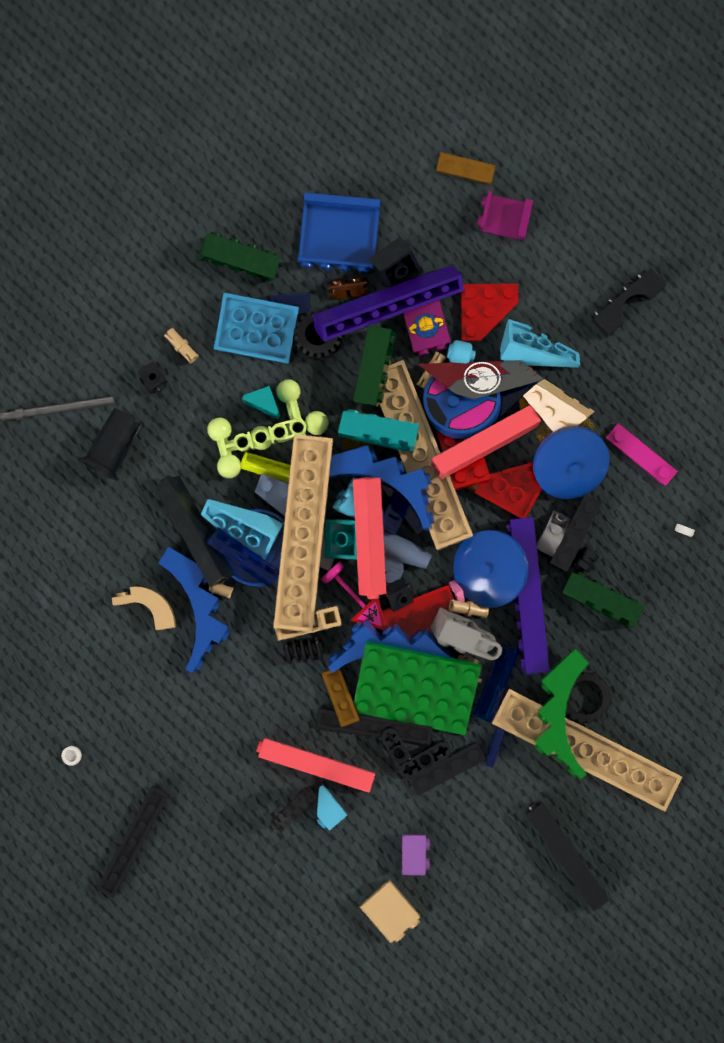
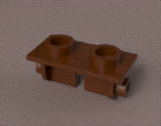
(340, 287)

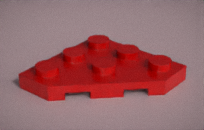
(484, 308)
(512, 490)

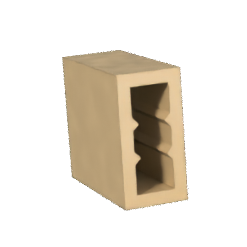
(390, 912)

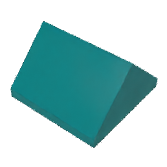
(262, 401)
(340, 539)

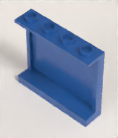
(338, 232)

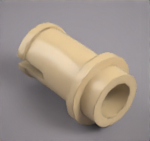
(222, 590)

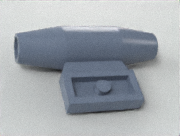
(400, 551)

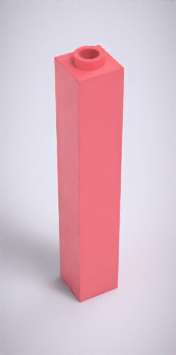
(485, 442)
(369, 537)
(315, 764)

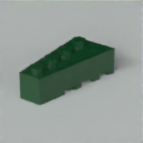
(238, 256)
(374, 366)
(602, 600)

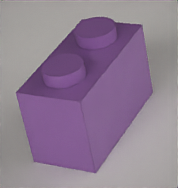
(414, 854)

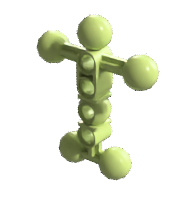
(220, 429)

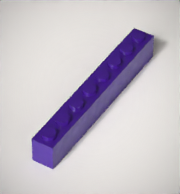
(388, 303)
(529, 602)

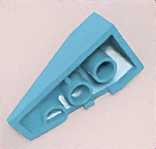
(533, 350)
(248, 527)

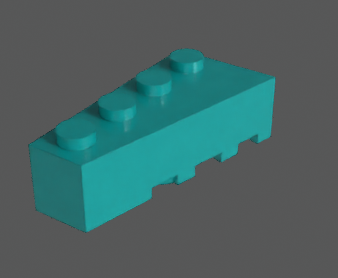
(378, 430)

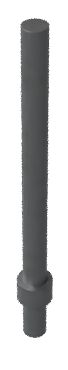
(20, 414)

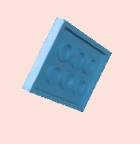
(256, 327)

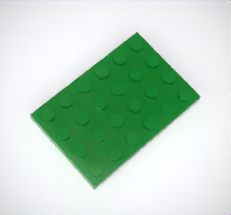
(416, 687)

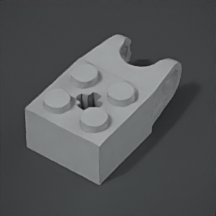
(463, 635)

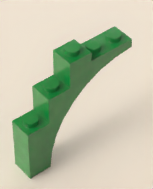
(553, 711)

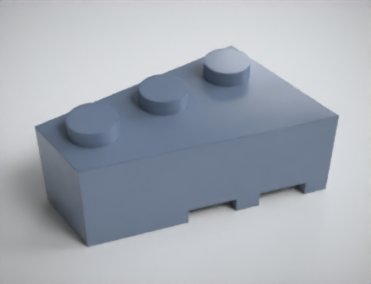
(273, 492)

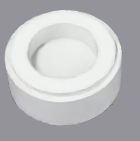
(684, 530)
(71, 755)

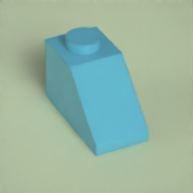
(328, 809)

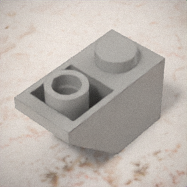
(553, 533)

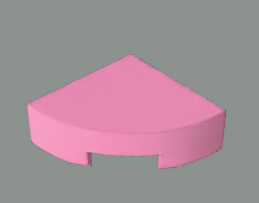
(459, 595)

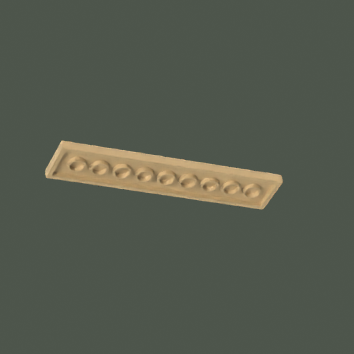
(403, 404)
(303, 533)
(593, 752)

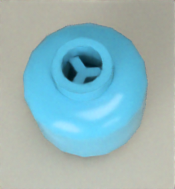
(460, 352)

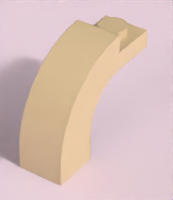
(160, 608)
(322, 620)

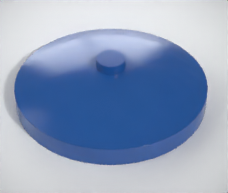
(571, 462)
(490, 568)

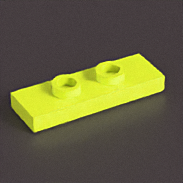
(265, 466)

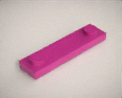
(641, 454)

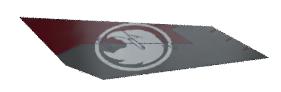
(482, 378)

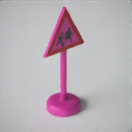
(371, 611)

